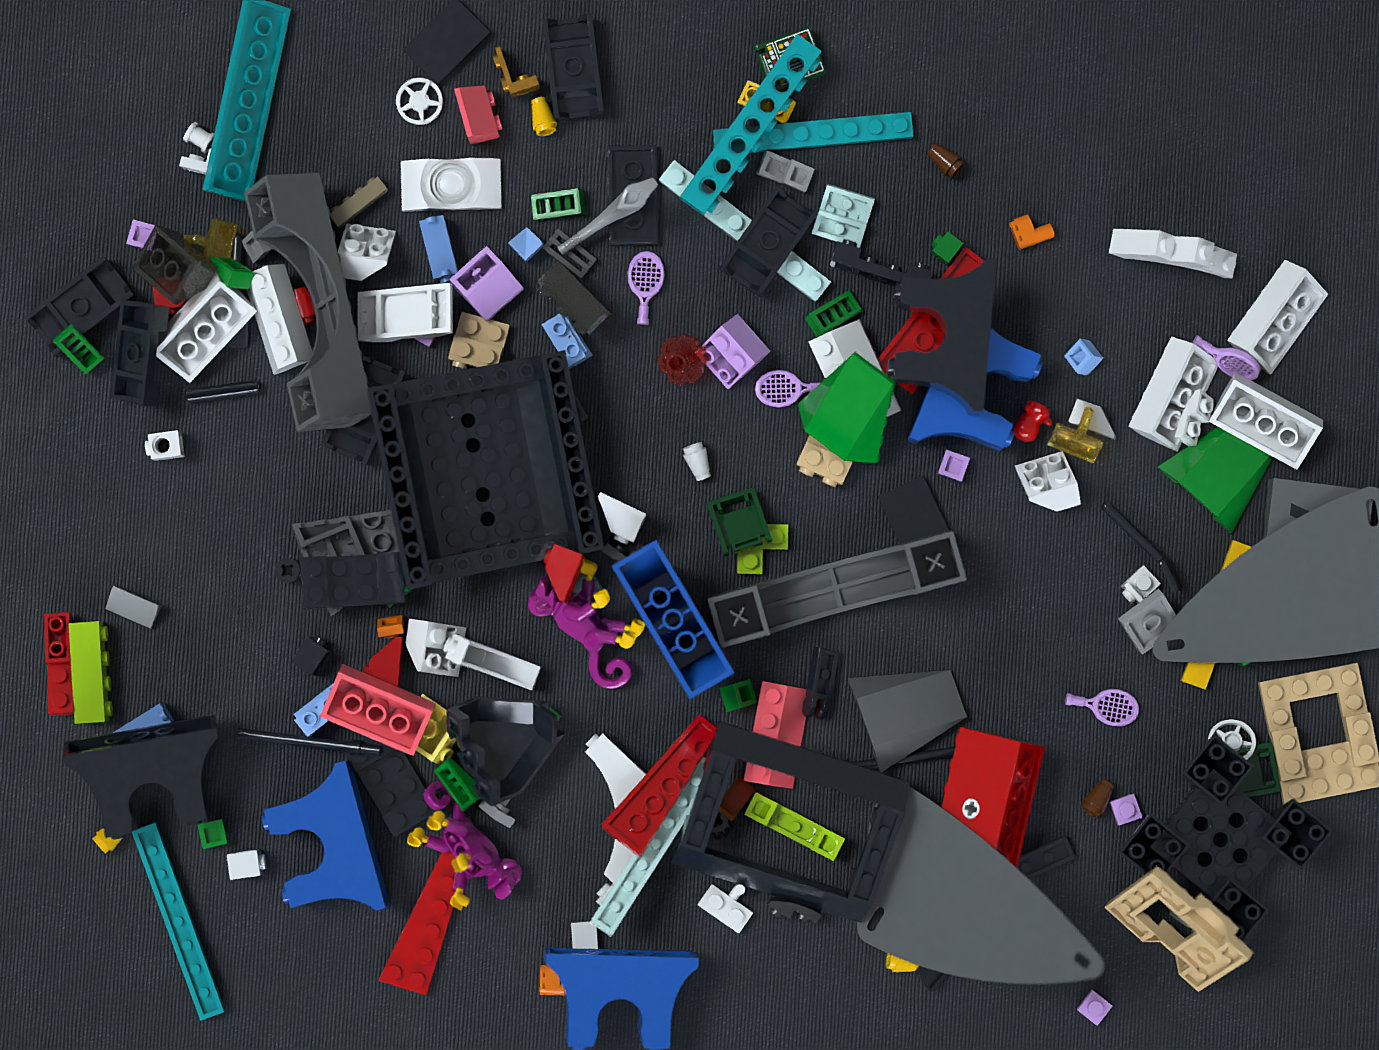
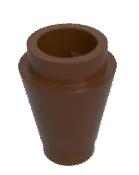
(946, 161)
(1097, 798)

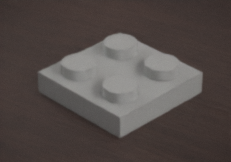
(1147, 620)

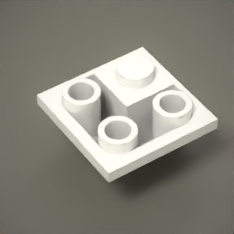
(364, 250)
(1049, 482)
(426, 646)

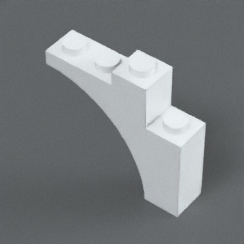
(1173, 250)
(491, 661)

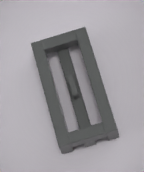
(553, 240)

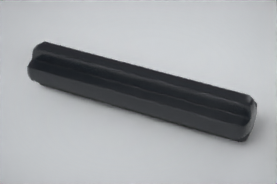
(222, 391)

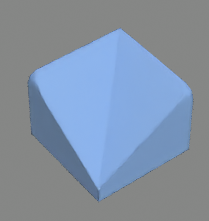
(526, 244)
(1083, 357)

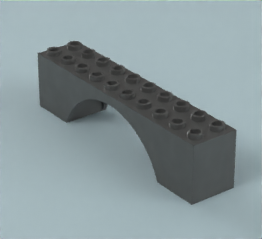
(295, 221)
(836, 587)

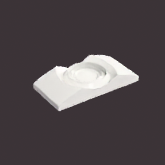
(451, 184)
(405, 313)

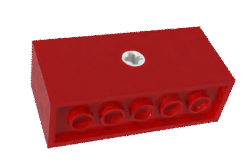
(993, 787)

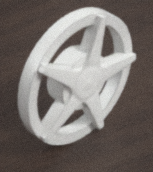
(419, 101)
(1233, 738)

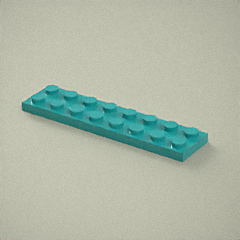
(246, 98)

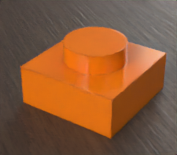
(390, 626)

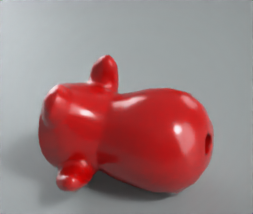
(1029, 423)

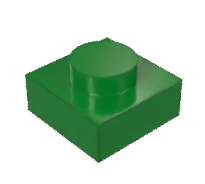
(213, 833)

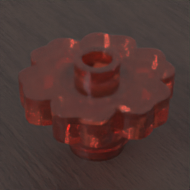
(693, 358)

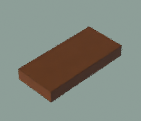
(735, 798)

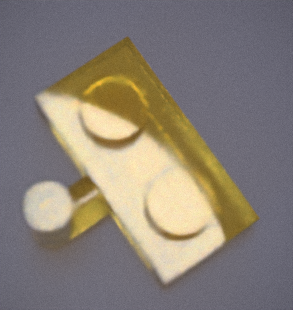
(219, 239)
(1077, 441)

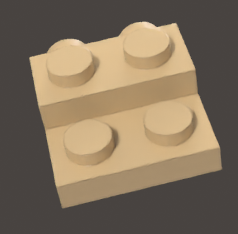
(478, 342)
(823, 462)

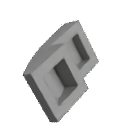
(785, 171)

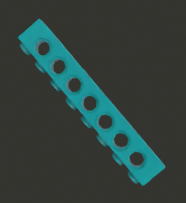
(798, 50)

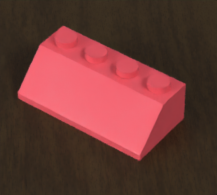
(377, 709)
(781, 718)

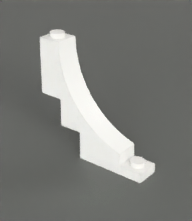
(621, 778)

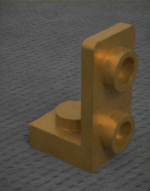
(524, 83)

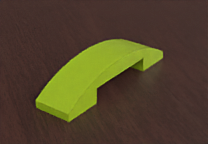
(794, 826)

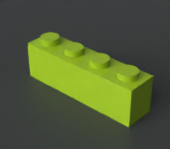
(89, 672)

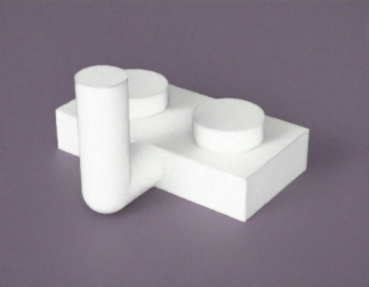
(726, 906)

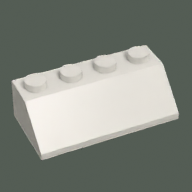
(1278, 315)
(279, 318)
(203, 328)
(841, 343)
(1174, 381)
(1266, 420)

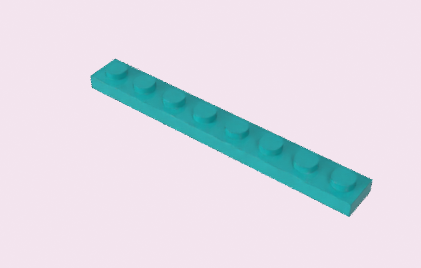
(829, 132)
(178, 921)

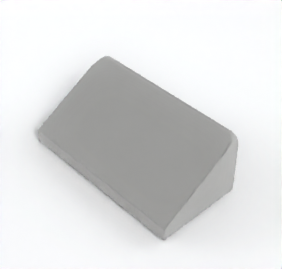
(132, 607)

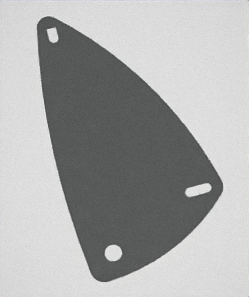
(1289, 595)
(968, 909)

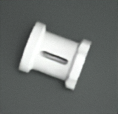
(199, 137)

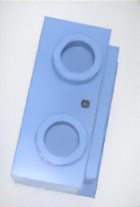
(567, 338)
(309, 717)

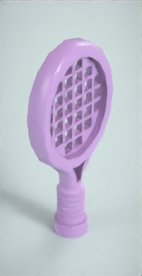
(643, 308)
(1221, 353)
(793, 380)
(1082, 701)

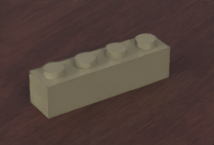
(358, 202)

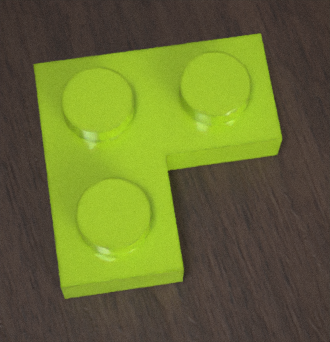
(751, 560)

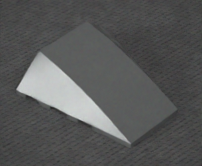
(347, 536)
(906, 711)

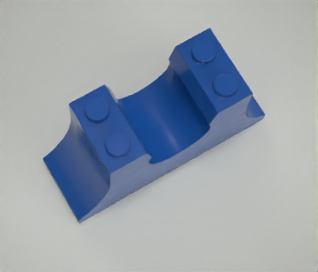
(946, 417)
(672, 619)
(349, 860)
(603, 975)

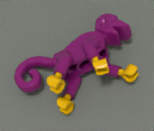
(583, 624)
(473, 850)

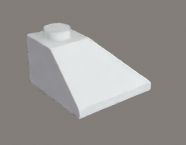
(622, 519)

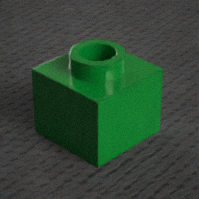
(946, 247)
(738, 695)

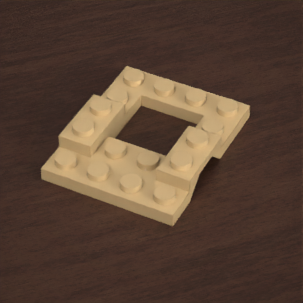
(1328, 768)
(1201, 955)

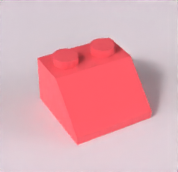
(477, 113)

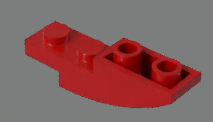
(58, 664)

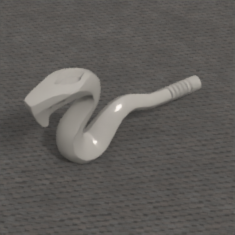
(626, 203)

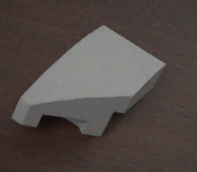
(1099, 421)

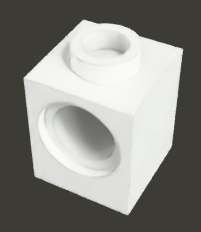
(176, 445)
(246, 864)

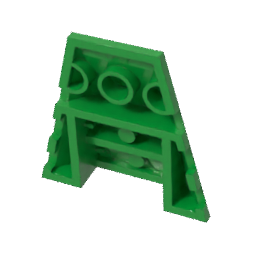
(850, 410)
(1219, 474)

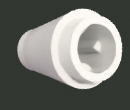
(697, 460)

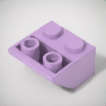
(486, 284)
(734, 351)

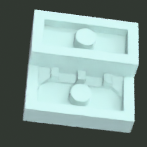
(843, 215)

